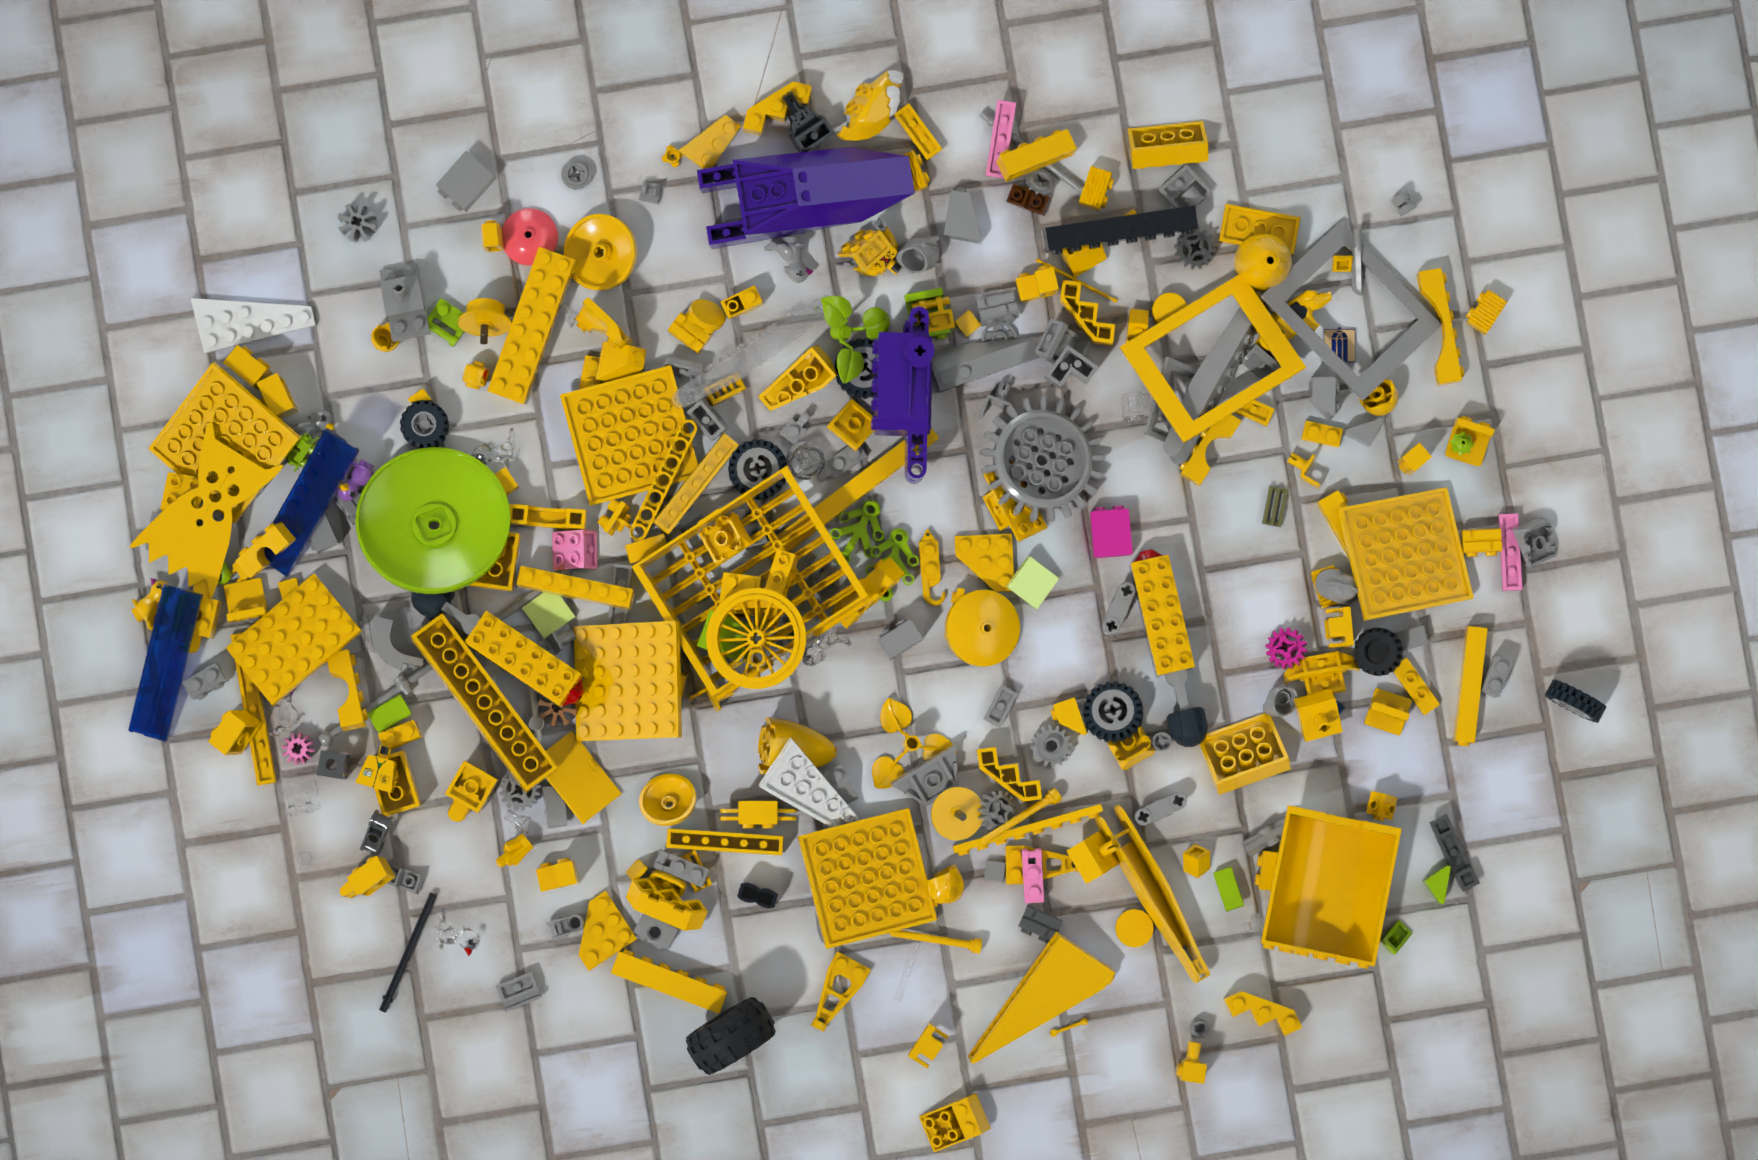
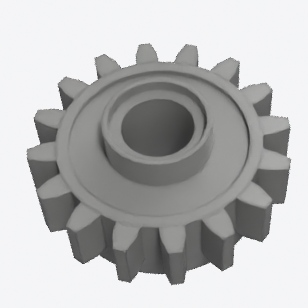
(1060, 740)

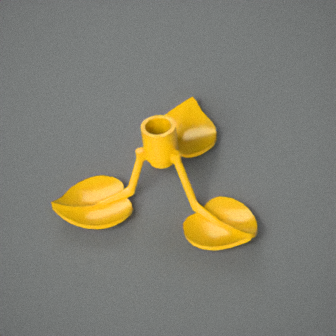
(892, 718)

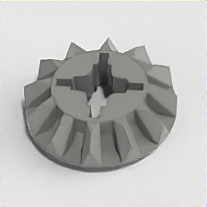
(580, 166)
(1043, 177)

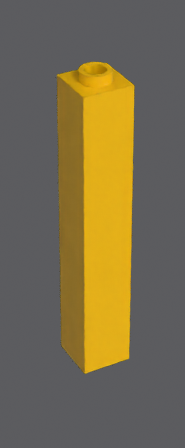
(1470, 685)

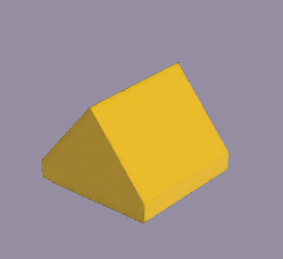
(1342, 263)

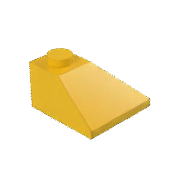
(620, 363)

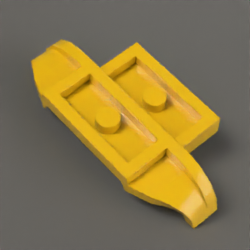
(1322, 672)

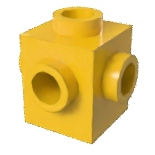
(1381, 806)

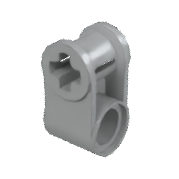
(564, 926)

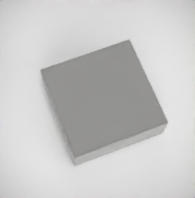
(994, 870)

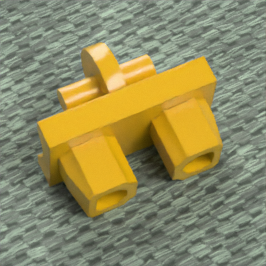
(618, 519)

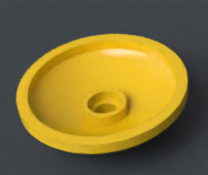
(666, 791)

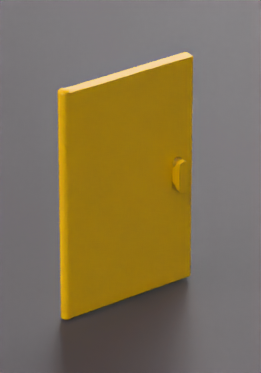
(577, 782)

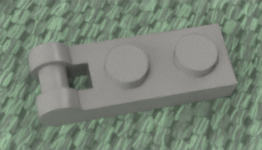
(682, 868)

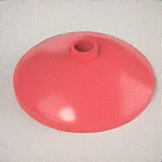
(524, 249)

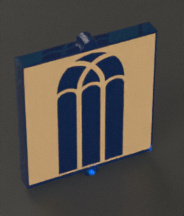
(1341, 342)

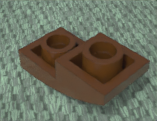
(1028, 200)

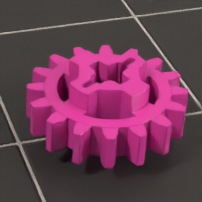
(1278, 650)

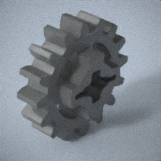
(1187, 245)

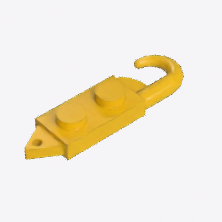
(930, 567)

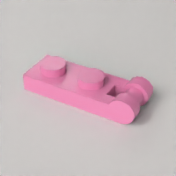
(1032, 876)

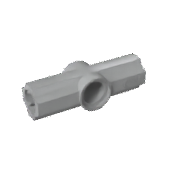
(1264, 838)

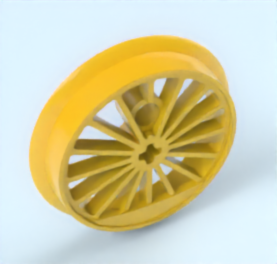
(756, 599)

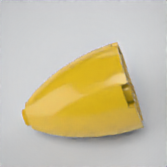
(1252, 263)
(778, 731)

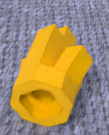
(514, 851)

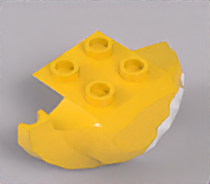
(872, 107)

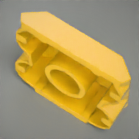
(725, 537)
(1132, 750)

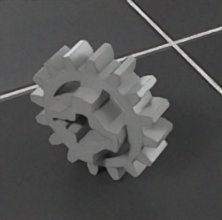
(524, 797)
(996, 810)

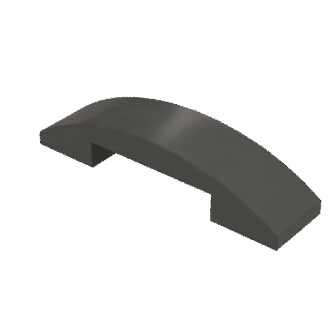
(1453, 853)

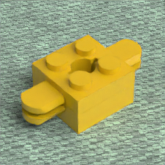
(207, 616)
(758, 813)

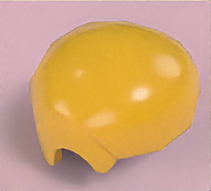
(382, 338)

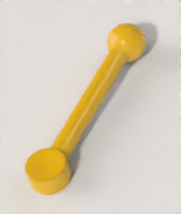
(1084, 1021)

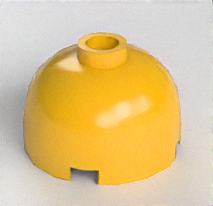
(1382, 399)

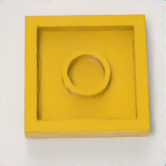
(852, 425)

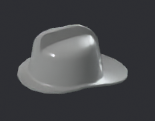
(1336, 586)

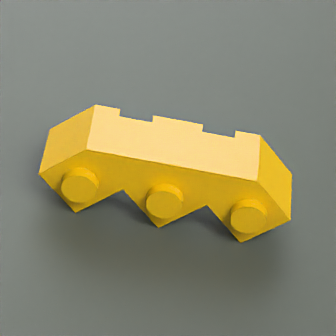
(774, 107)
(1085, 314)
(878, 582)
(1007, 776)
(666, 905)
(1263, 1011)

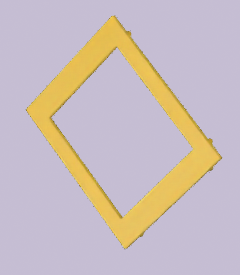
(1162, 392)

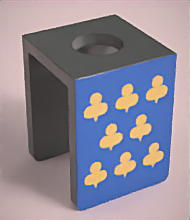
(342, 765)

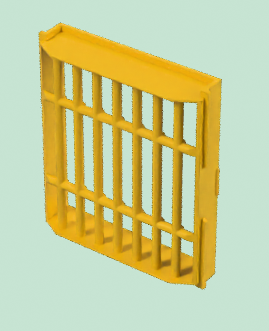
(669, 614)

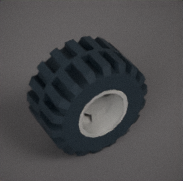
(424, 424)

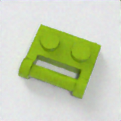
(448, 315)

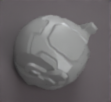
(919, 254)

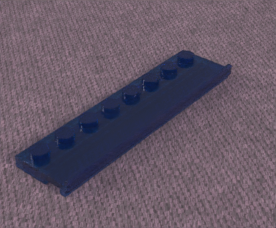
(312, 496)
(165, 662)

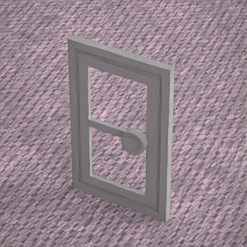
(1169, 365)

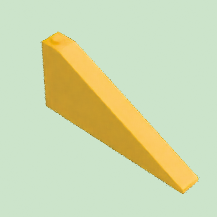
(1054, 983)

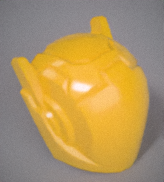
(946, 886)

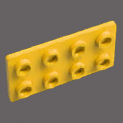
(1004, 515)

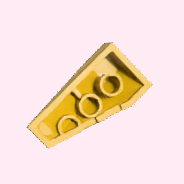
(805, 376)

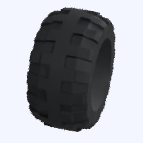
(730, 1035)

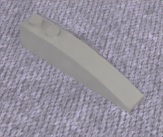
(980, 359)

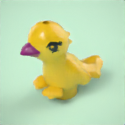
(147, 606)

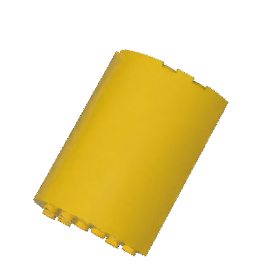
(1330, 887)

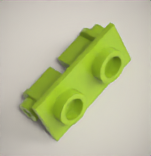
(299, 457)

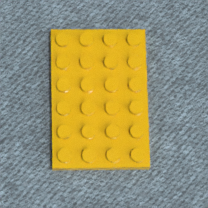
(293, 639)

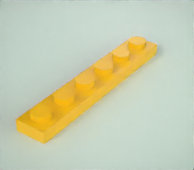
(695, 483)

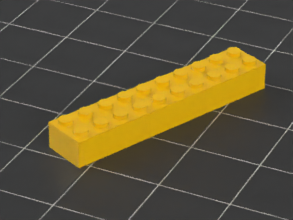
(484, 703)

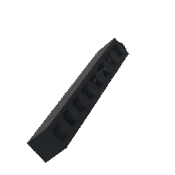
(1118, 229)

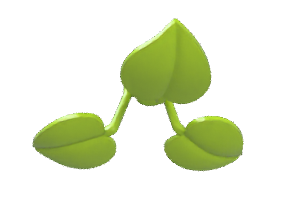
(836, 312)

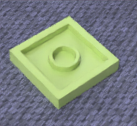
(1032, 582)
(548, 613)

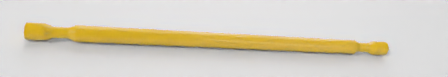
(1077, 280)

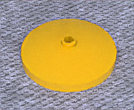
(586, 244)
(966, 628)

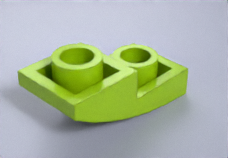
(1228, 889)

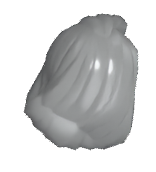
(1280, 701)

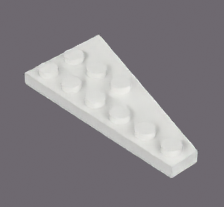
(235, 323)

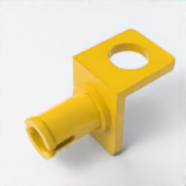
(1304, 465)
(715, 703)

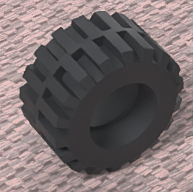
(1361, 651)

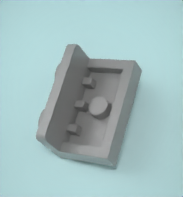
(683, 370)

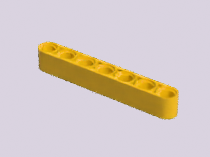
(656, 487)

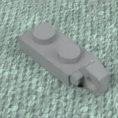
(841, 463)

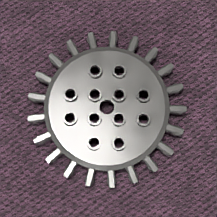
(1072, 446)

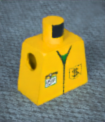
(378, 771)

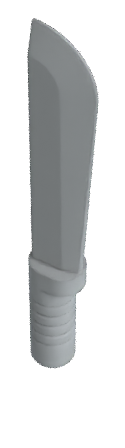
(1356, 282)

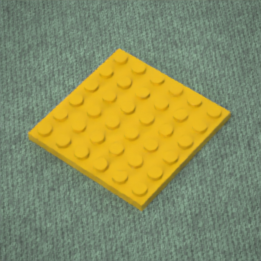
(237, 422)
(625, 433)
(1405, 553)
(628, 681)
(867, 878)

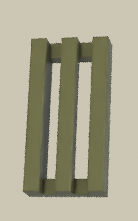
(1278, 490)

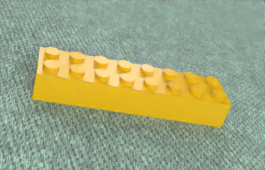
(532, 325)

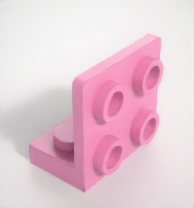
(574, 549)

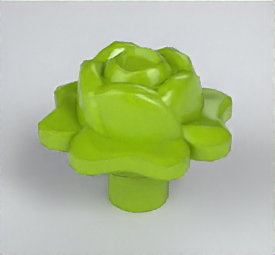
(1461, 443)

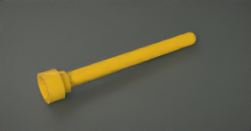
(1051, 797)
(974, 944)

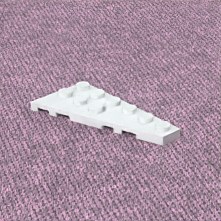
(802, 785)

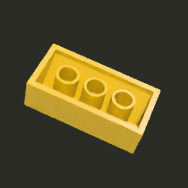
(1168, 144)

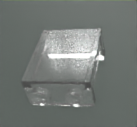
(401, 629)

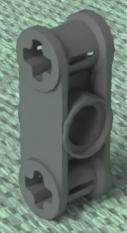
(376, 833)

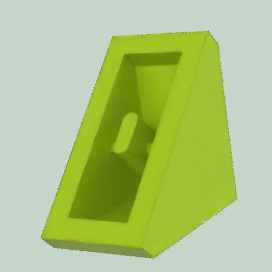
(1438, 883)
(1395, 937)

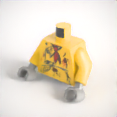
(887, 261)

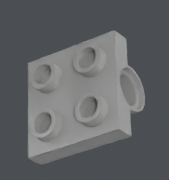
(1185, 189)

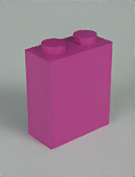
(1110, 532)

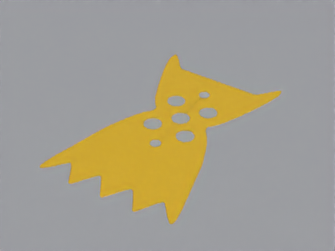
(205, 546)

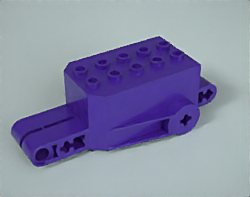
(904, 388)

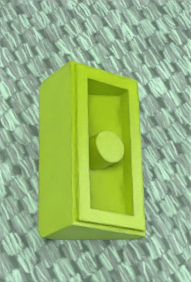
(389, 713)

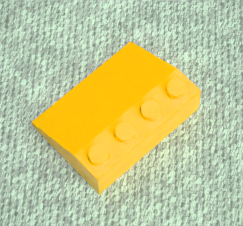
(1244, 753)

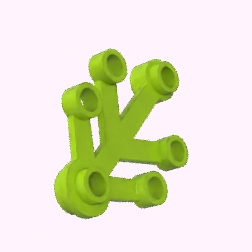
(860, 528)
(895, 555)

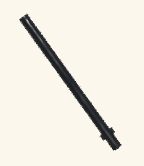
(388, 998)

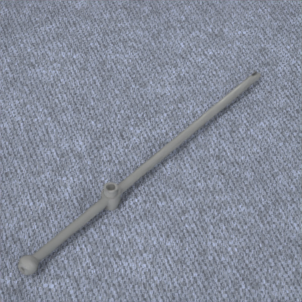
(404, 684)

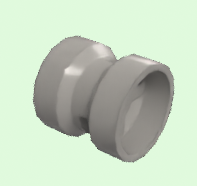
(1401, 199)
(1161, 739)

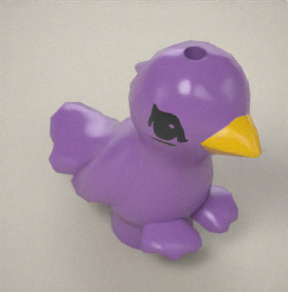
(359, 476)

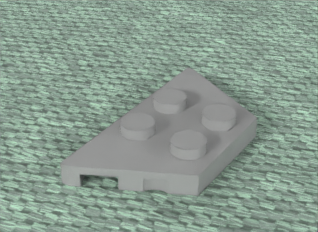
(930, 777)

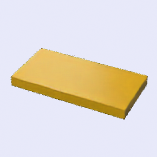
(1244, 222)

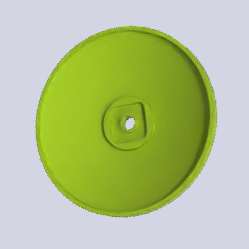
(425, 489)

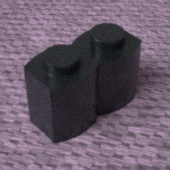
(763, 897)

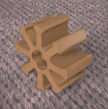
(561, 713)

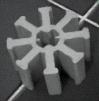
(361, 217)

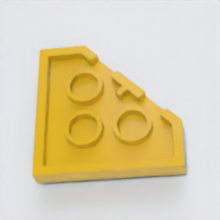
(988, 558)
(603, 932)

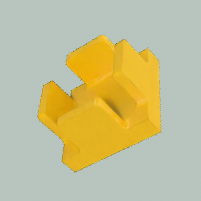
(1339, 627)
(927, 1045)

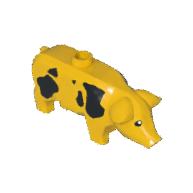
(1303, 306)

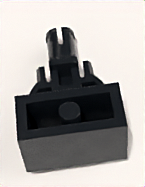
(806, 126)

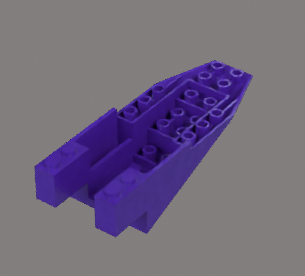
(806, 191)

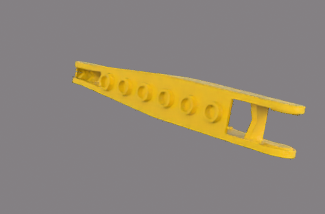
(1155, 894)

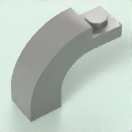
(382, 642)

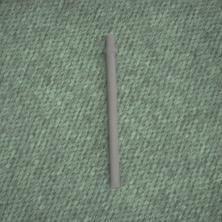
(1053, 168)

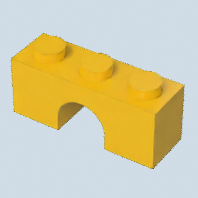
(253, 559)

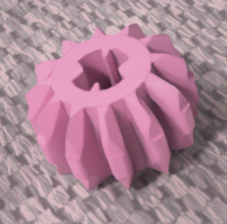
(292, 745)

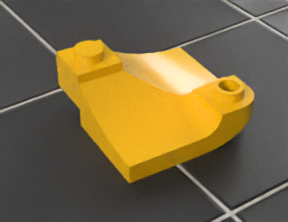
(595, 319)

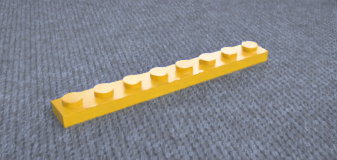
(1036, 828)

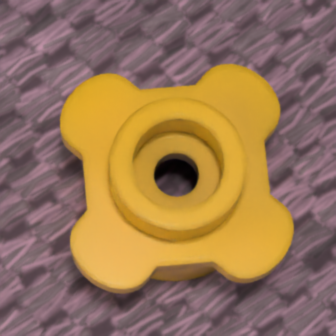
(667, 157)

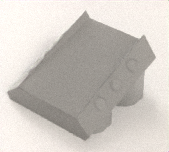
(1535, 541)

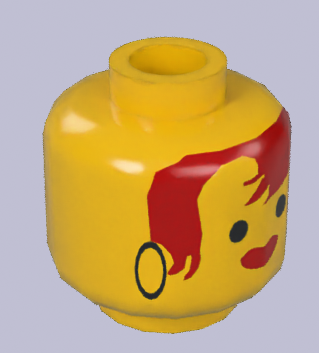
(475, 375)

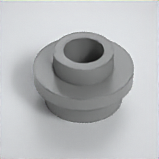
(1204, 1032)

